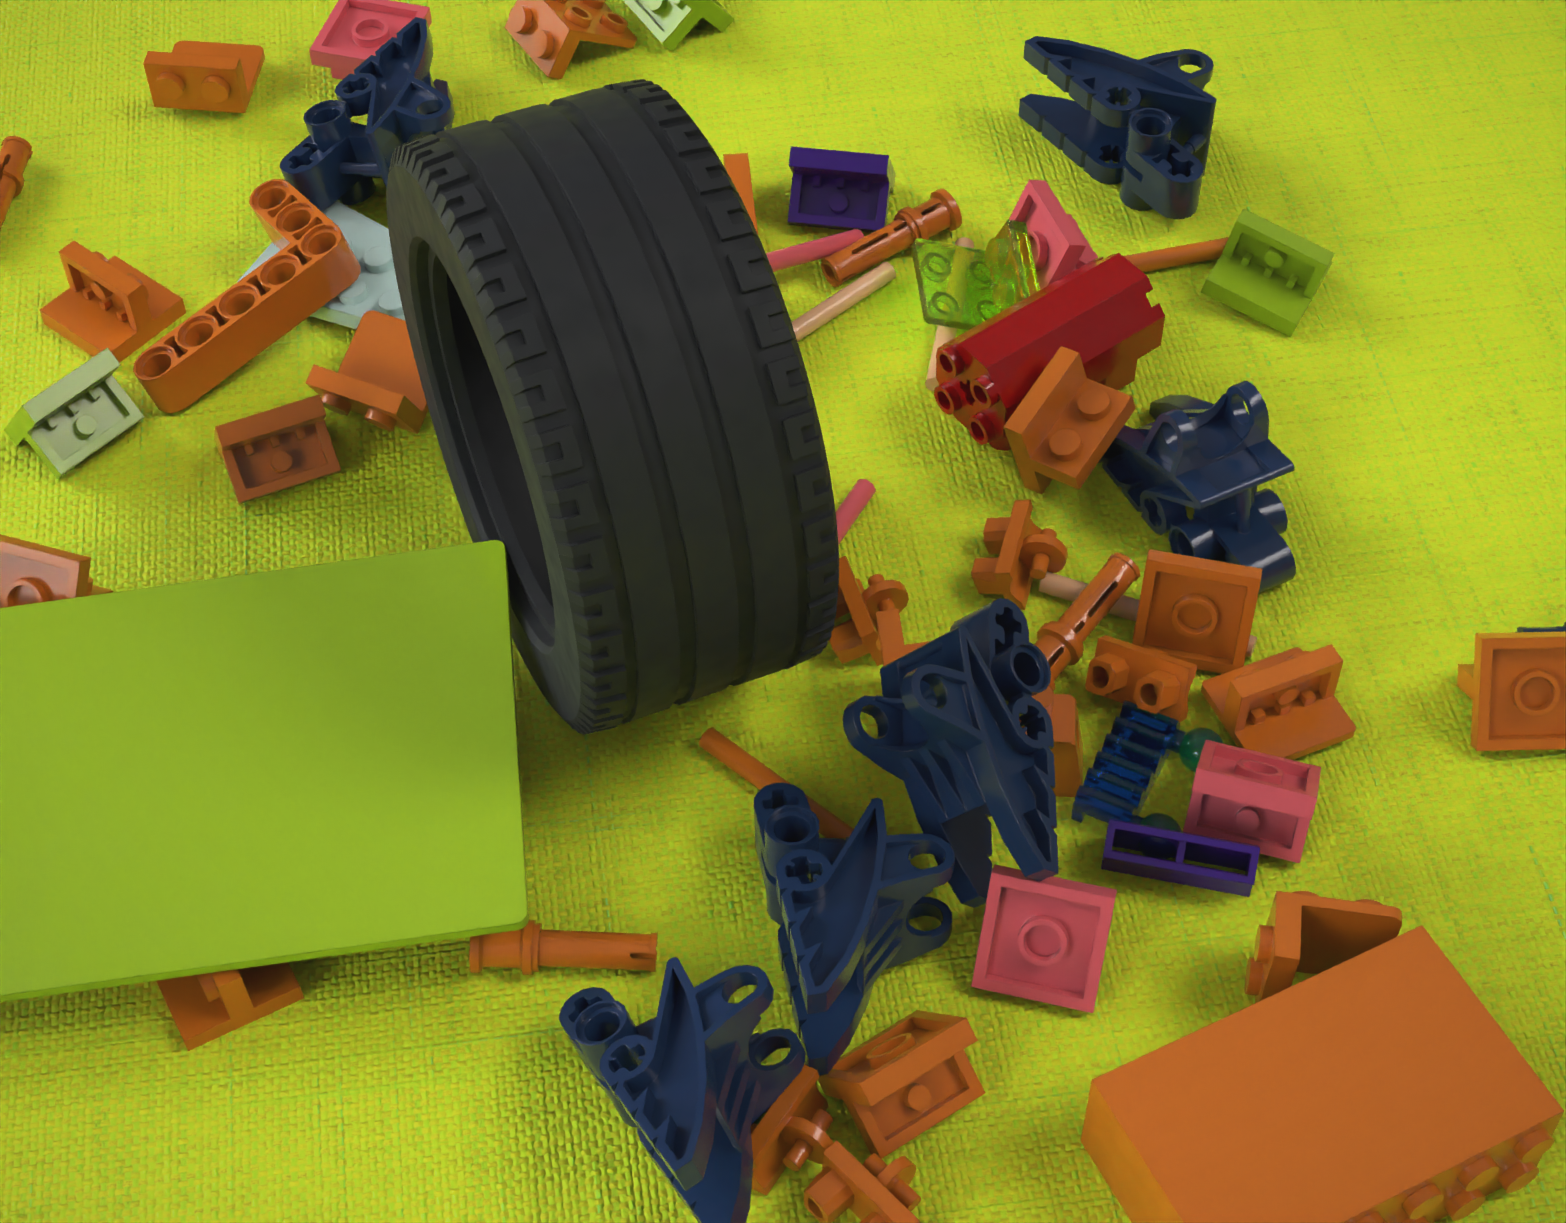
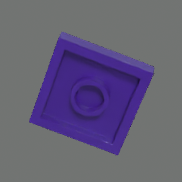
(839, 189)

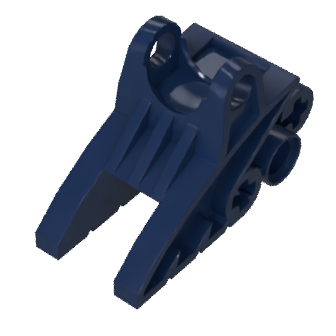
(400, 105)
(1128, 113)
(1211, 462)
(960, 748)
(842, 911)
(690, 1079)

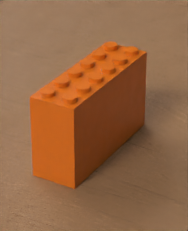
(1328, 1104)

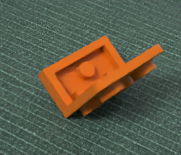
(554, 28)
(204, 76)
(375, 376)
(1313, 935)

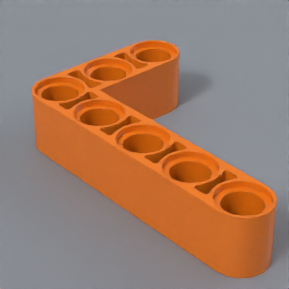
(259, 308)

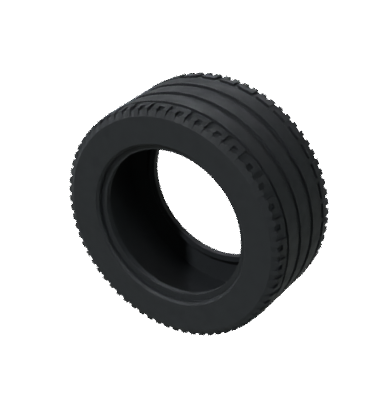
(617, 399)

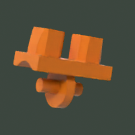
(1023, 555)
(860, 634)
(1141, 676)
(790, 1131)
(868, 1189)

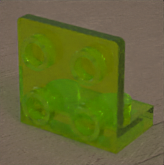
(970, 285)

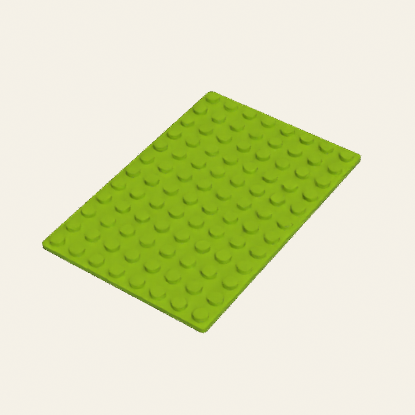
(258, 770)

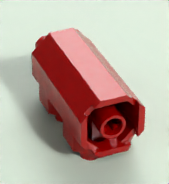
(1092, 311)

